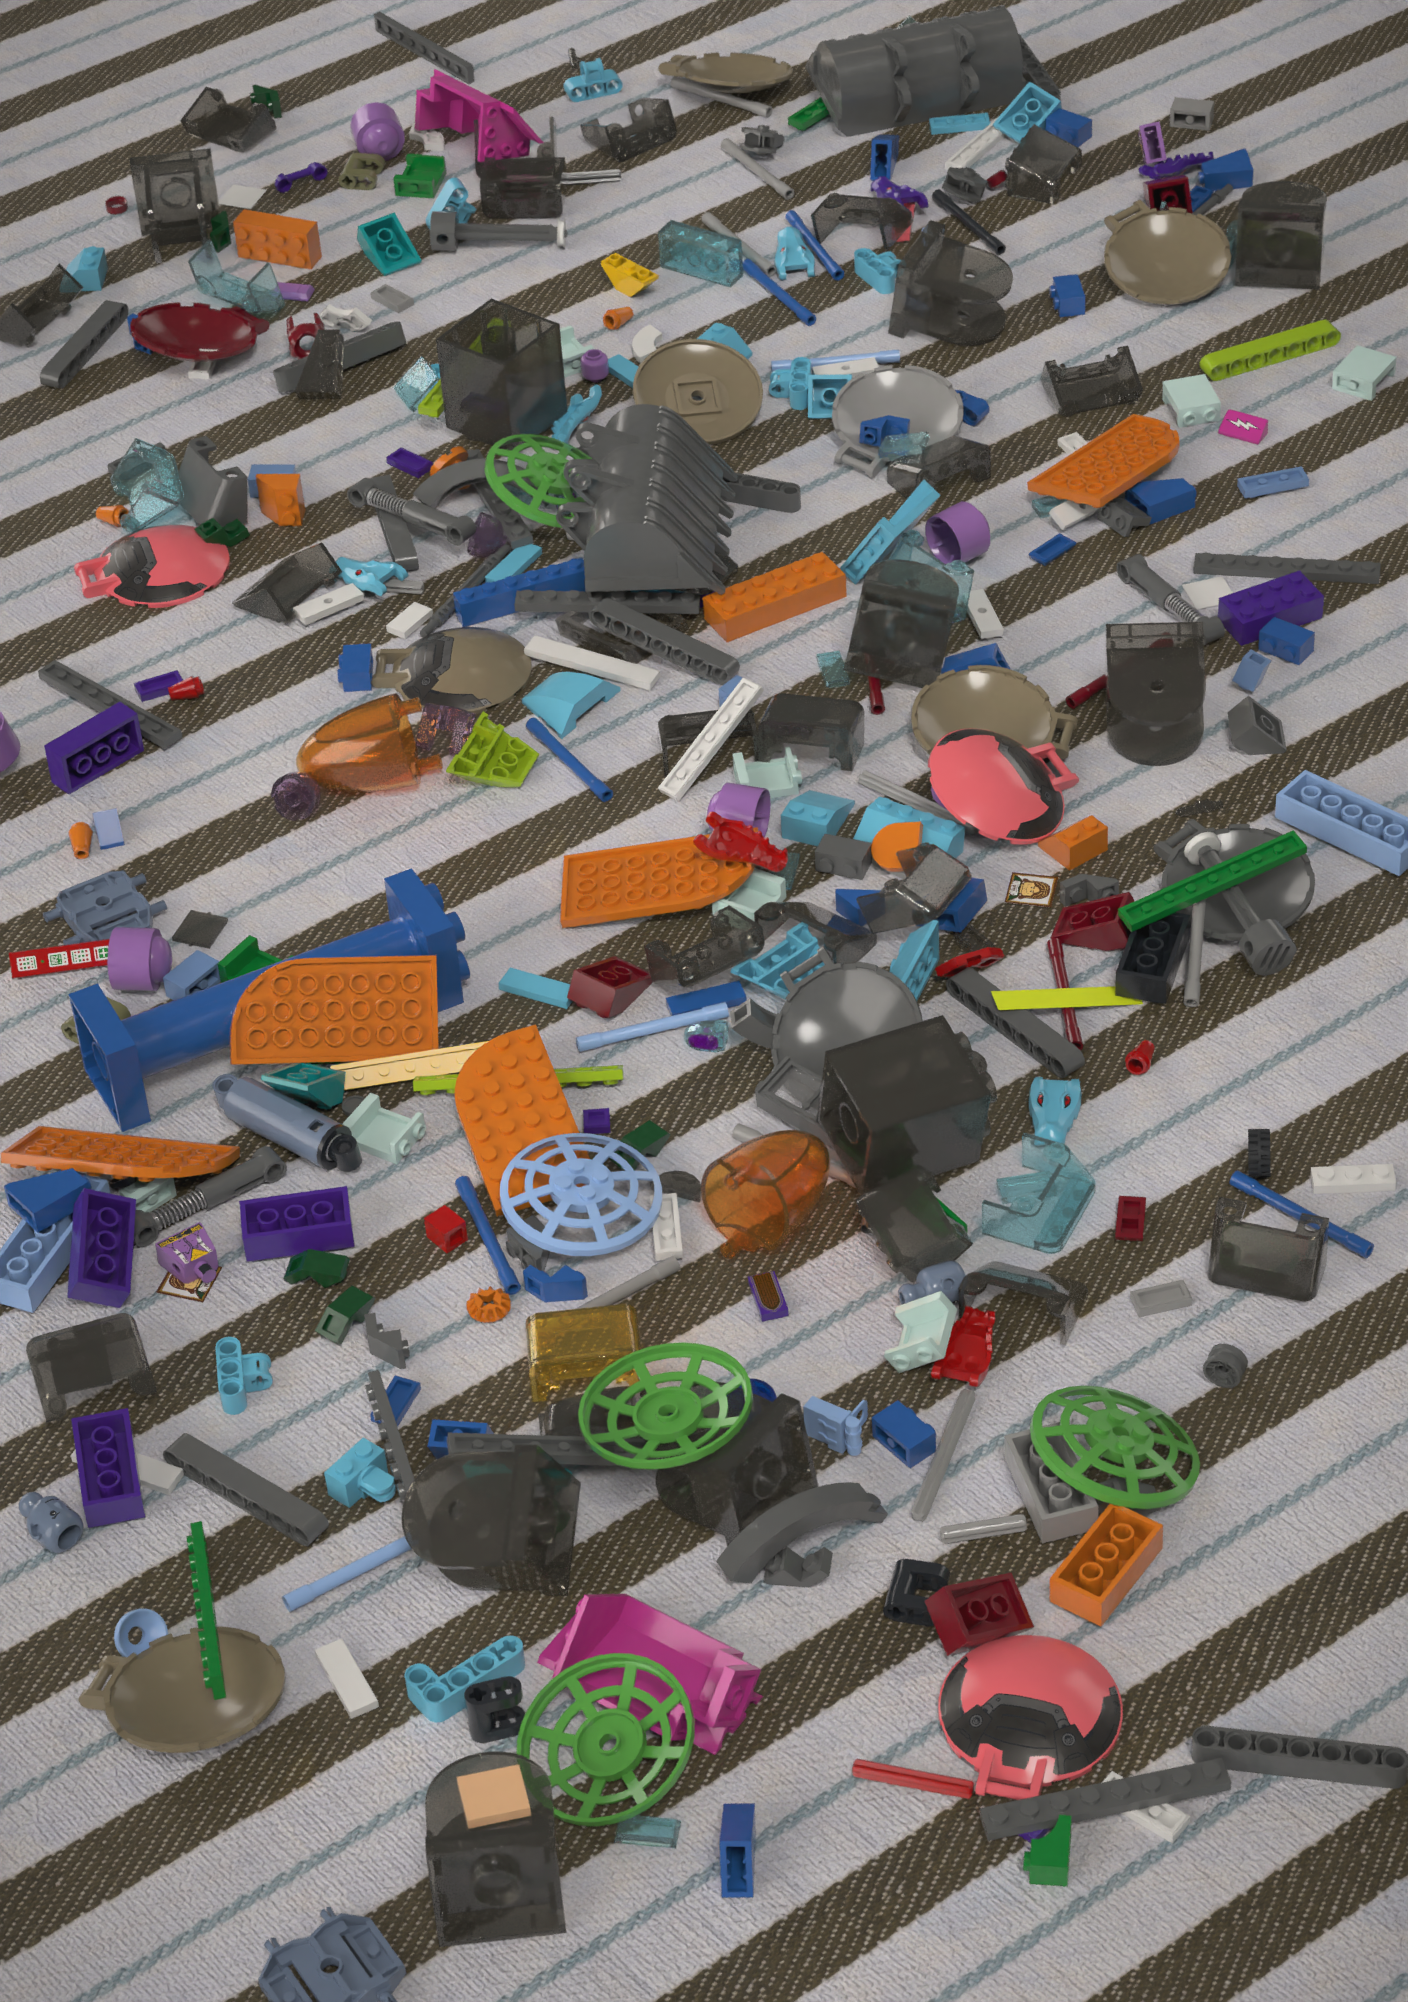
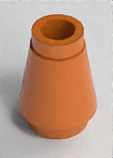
(617, 317)
(111, 514)
(80, 838)

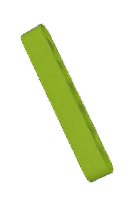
(1270, 350)

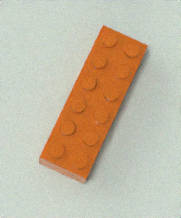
(774, 596)

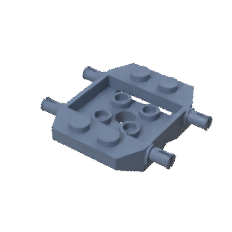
(82, 907)
(341, 1941)

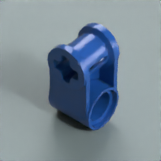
(973, 408)

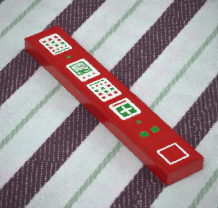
(59, 958)

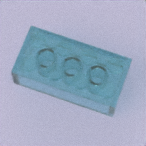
(700, 253)

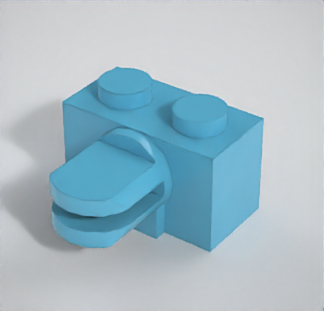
(360, 1474)

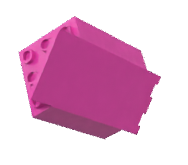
(457, 105)
(708, 1669)

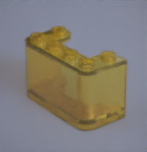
(579, 1344)

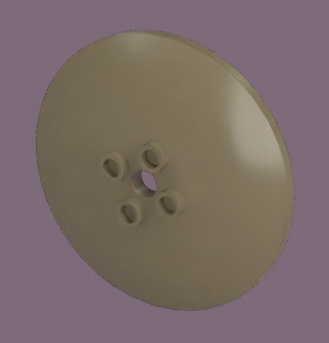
(706, 369)

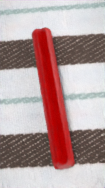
(913, 1778)

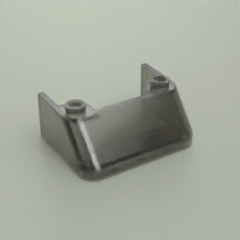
(523, 166)
(884, 212)
(26, 320)
(686, 728)
(925, 893)

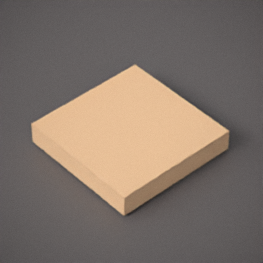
(493, 1796)

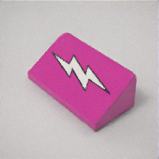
(1244, 426)

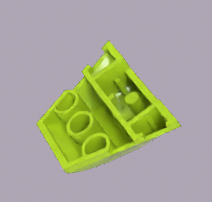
(493, 756)

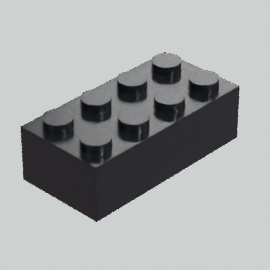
(1153, 959)

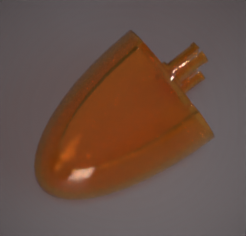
(367, 748)
(765, 1189)

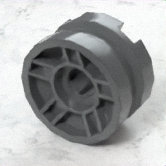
(1225, 1365)

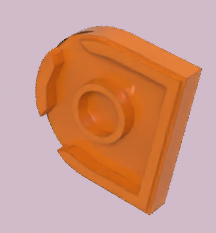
(894, 839)

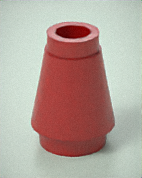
(187, 689)
(1140, 1058)

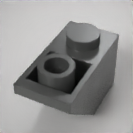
(525, 1250)

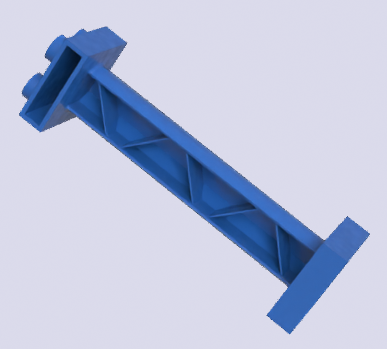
(126, 1051)

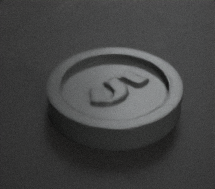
(351, 1104)

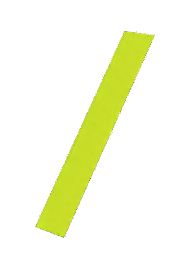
(1060, 998)

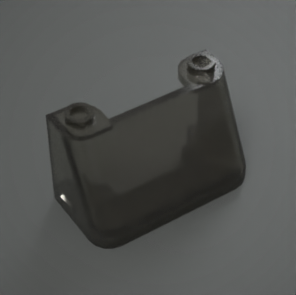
(1092, 384)

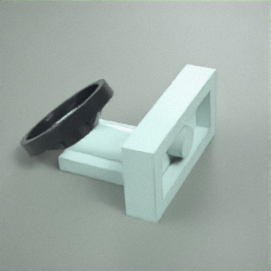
(147, 1195)

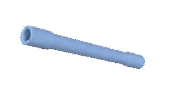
(881, 357)
(599, 1039)
(309, 1592)

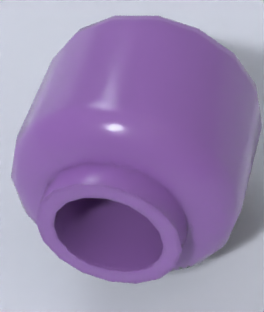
(594, 365)

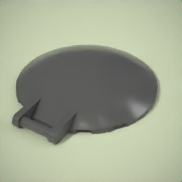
(1275, 894)
(837, 1009)

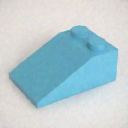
(1028, 108)
(814, 815)

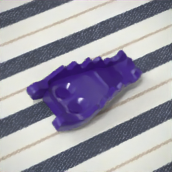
(1174, 167)
(903, 194)

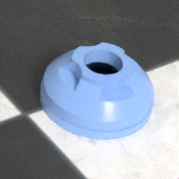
(147, 1621)

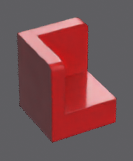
(446, 1229)

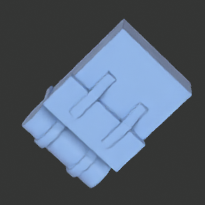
(835, 1425)

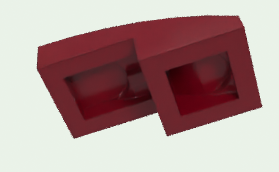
(1130, 1218)

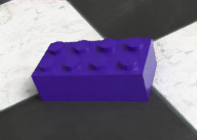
(1286, 598)
(94, 747)
(296, 1223)
(101, 1248)
(108, 1468)

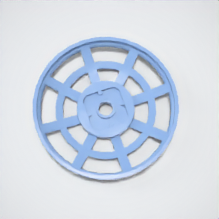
(583, 1199)

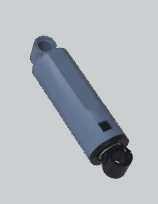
(287, 1122)

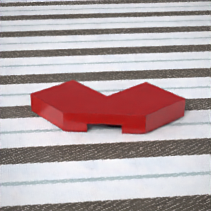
(980, 958)

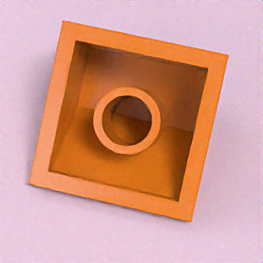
(281, 498)
(1077, 842)

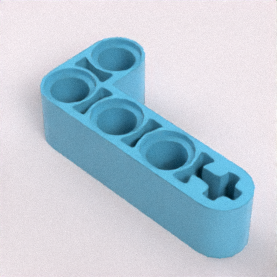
(444, 1695)

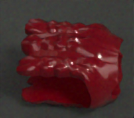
(296, 333)

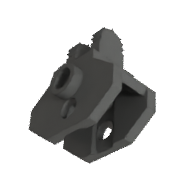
(761, 140)
(964, 184)

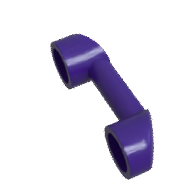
(316, 170)

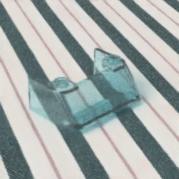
(255, 296)
(1050, 1220)

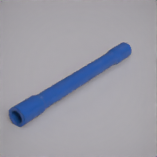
(831, 265)
(800, 311)
(596, 785)
(1254, 1188)
(505, 1272)

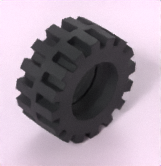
(1259, 1153)

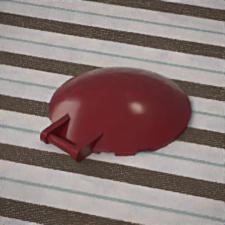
(183, 330)

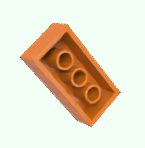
(277, 239)
(1106, 1563)

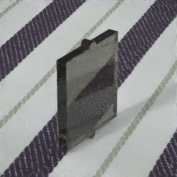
(200, 929)

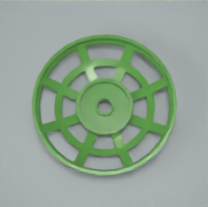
(542, 469)
(652, 1409)
(1129, 1449)
(607, 1725)

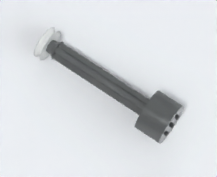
(447, 231)
(1264, 942)

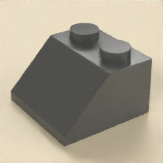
(1255, 729)

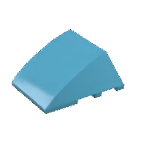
(566, 697)
(785, 956)

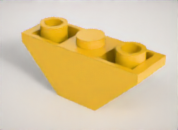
(626, 275)

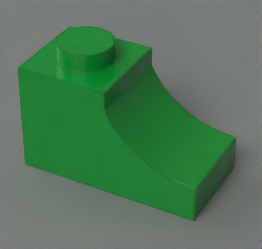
(1050, 1855)

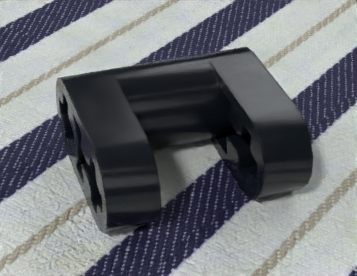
(902, 1590)
(485, 1711)

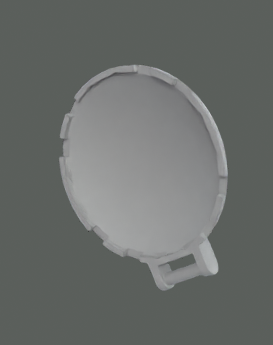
(897, 392)

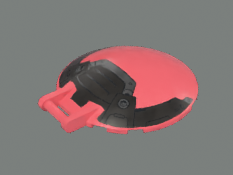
(155, 567)
(1000, 784)
(1029, 1713)

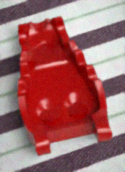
(737, 842)
(968, 1348)

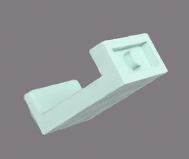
(571, 351)
(1362, 372)
(1192, 400)
(777, 776)
(753, 893)
(383, 1131)
(924, 1333)

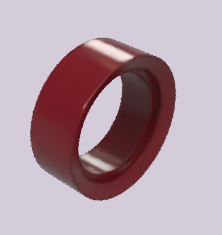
(996, 179)
(116, 200)

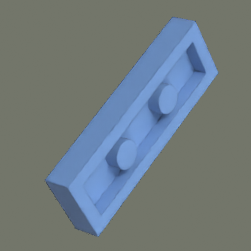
(1273, 482)

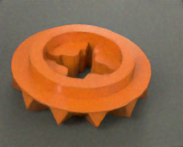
(488, 1312)

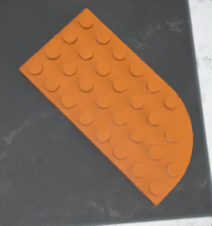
(1110, 462)
(645, 881)
(337, 1010)
(506, 1103)
(117, 1154)

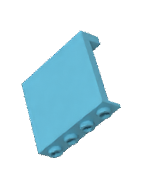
(887, 533)

